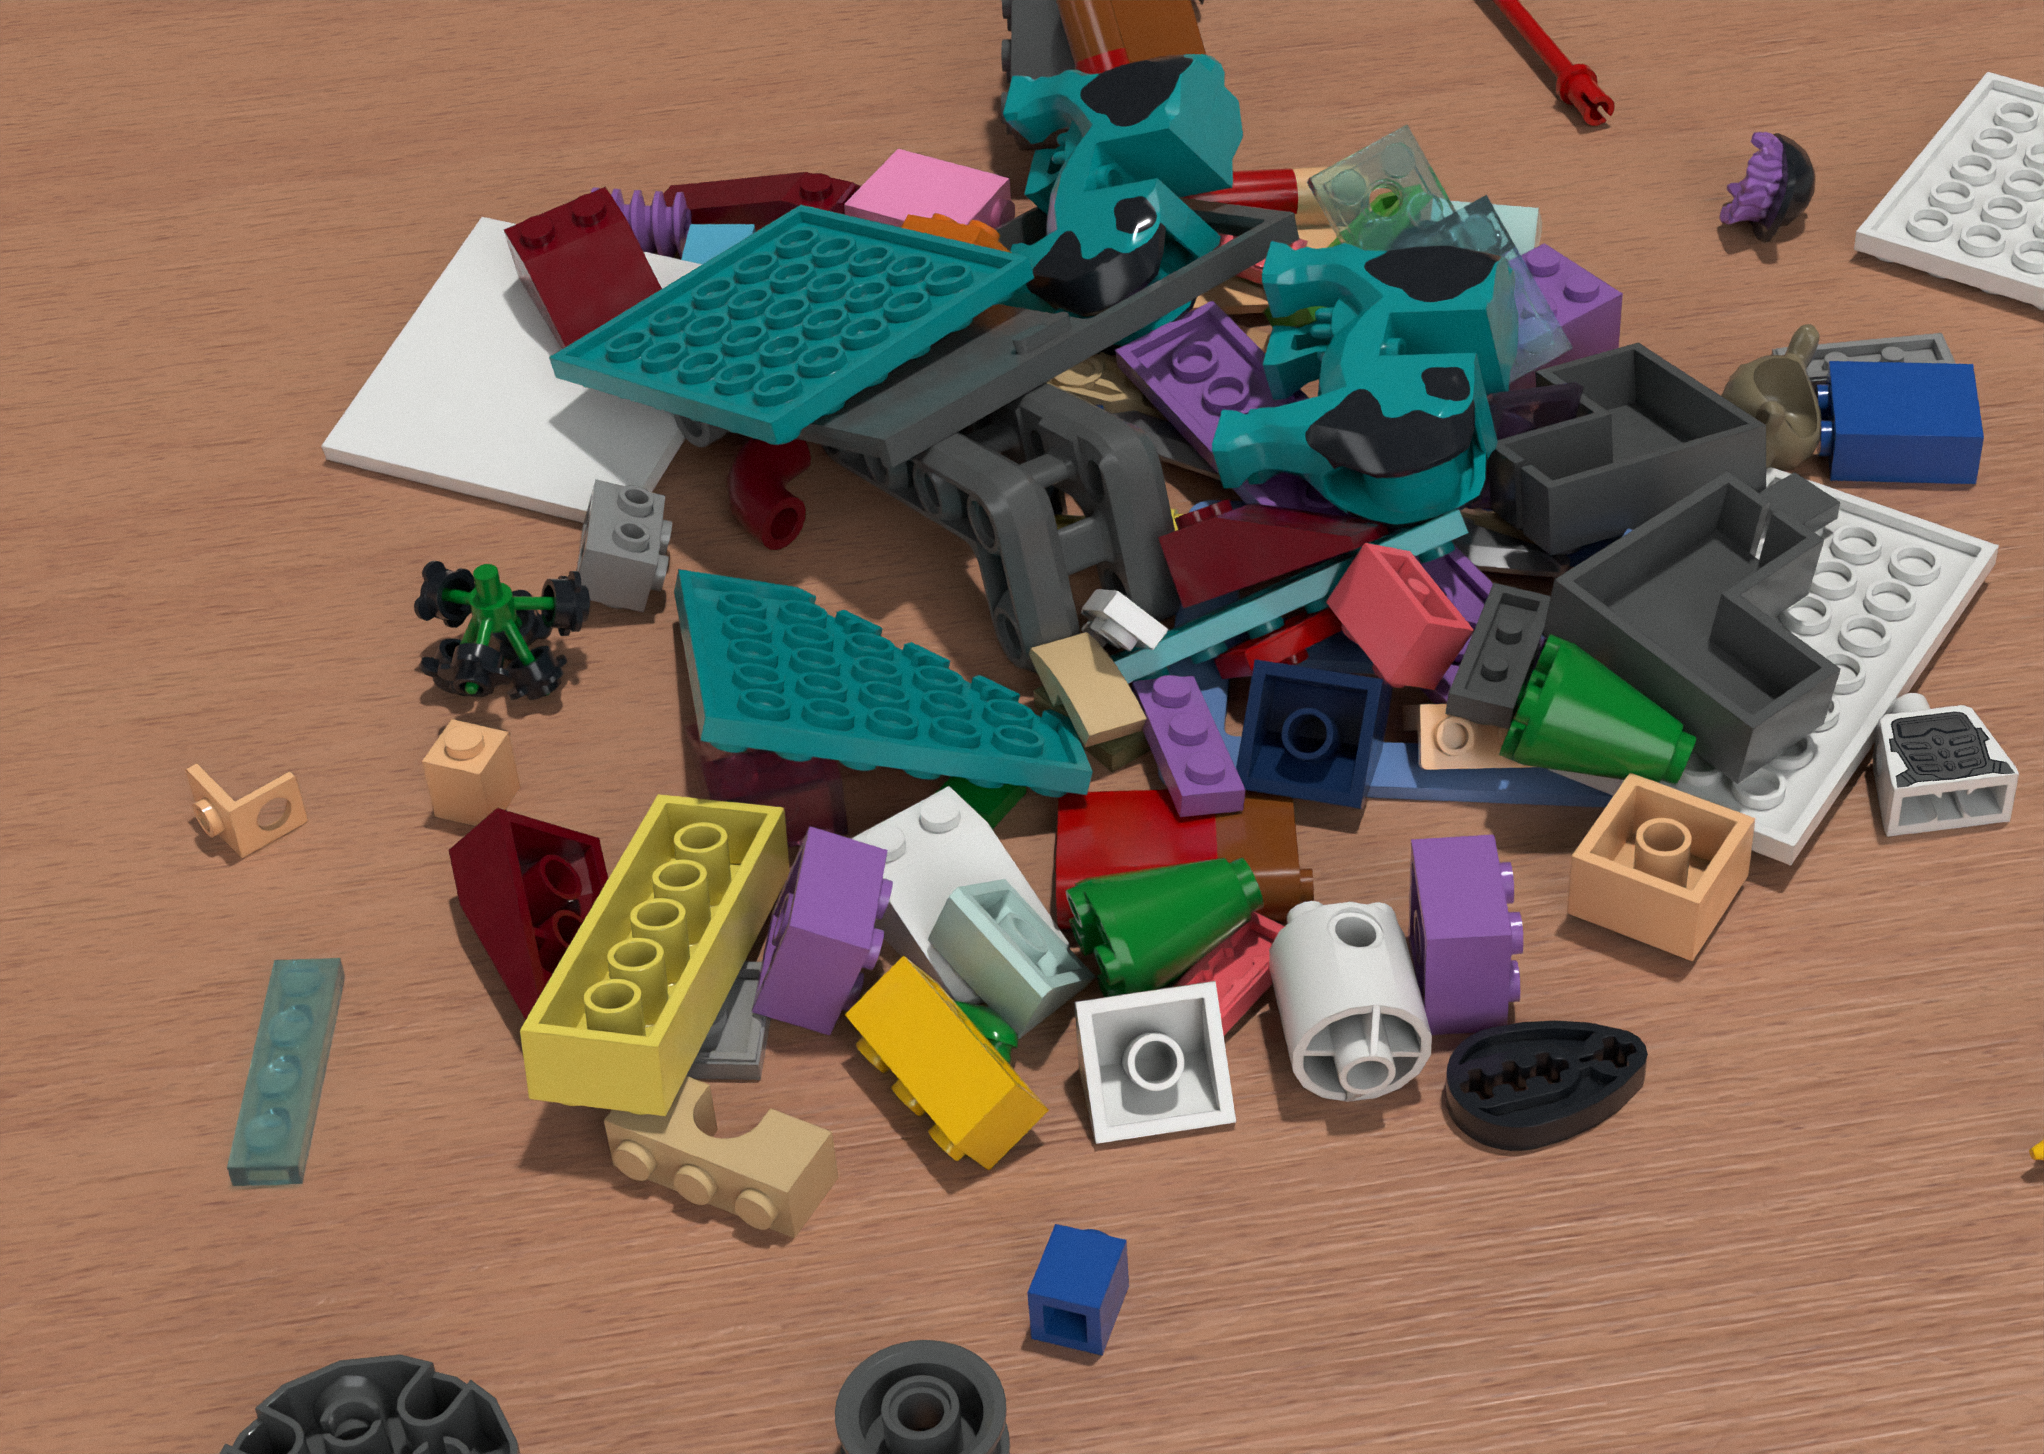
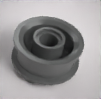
(927, 1388)

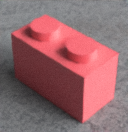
(1399, 617)

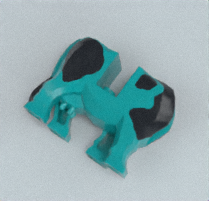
(1117, 178)
(1400, 374)

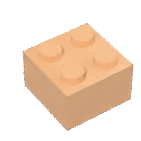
(1660, 866)

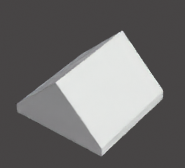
(1154, 1062)

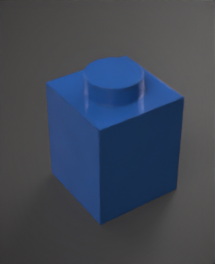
(1078, 1289)

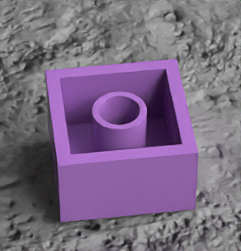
(823, 932)
(1463, 933)

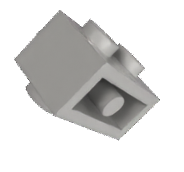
(623, 545)

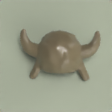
(1782, 398)

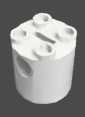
(1349, 1000)

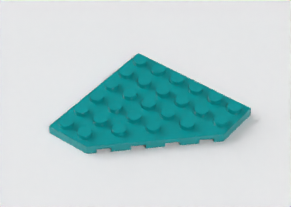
(808, 685)

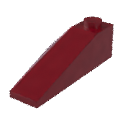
(761, 198)
(526, 894)

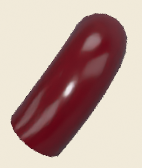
(759, 491)

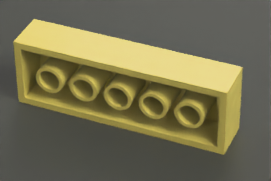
(656, 956)

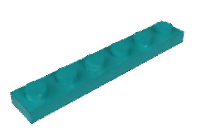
(1263, 609)

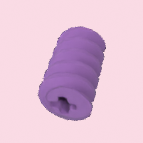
(657, 224)

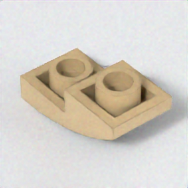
(1090, 688)

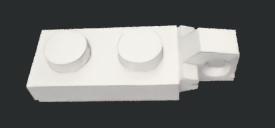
(1120, 622)

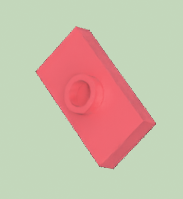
(1238, 968)

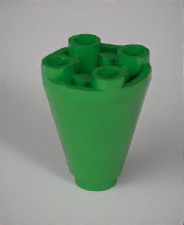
(1593, 722)
(1160, 919)

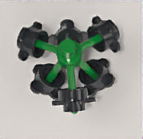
(472, 666)

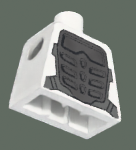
(1939, 769)

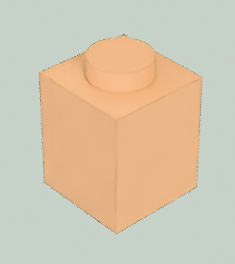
(470, 772)

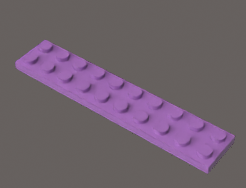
(1211, 365)

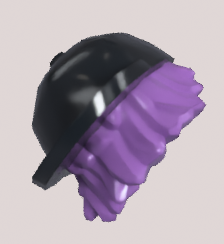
(1775, 186)

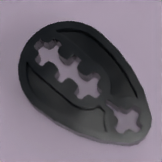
(1570, 1054)

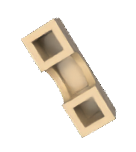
(764, 1177)

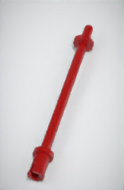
(1575, 82)

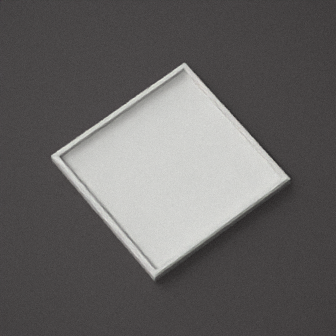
(477, 405)

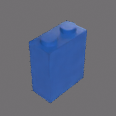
(1900, 422)

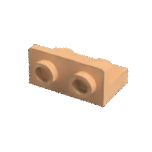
(1455, 741)

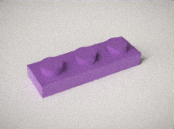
(1188, 747)

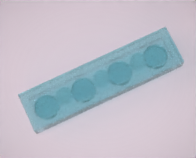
(286, 1073)

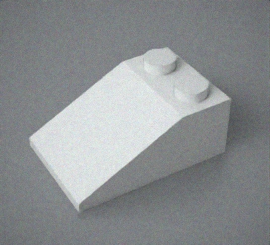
(929, 855)

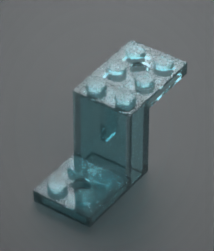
(1430, 219)

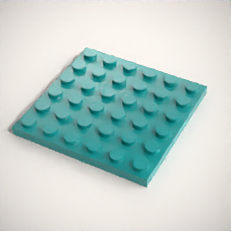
(792, 322)

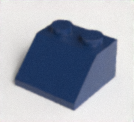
(1312, 733)

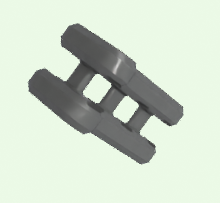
(993, 495)

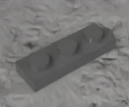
(1499, 657)

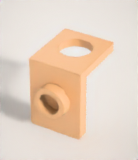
(237, 819)

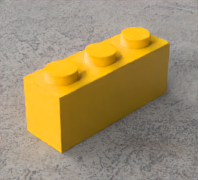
(944, 1065)

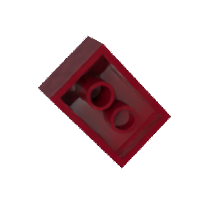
(581, 264)
(1232, 549)

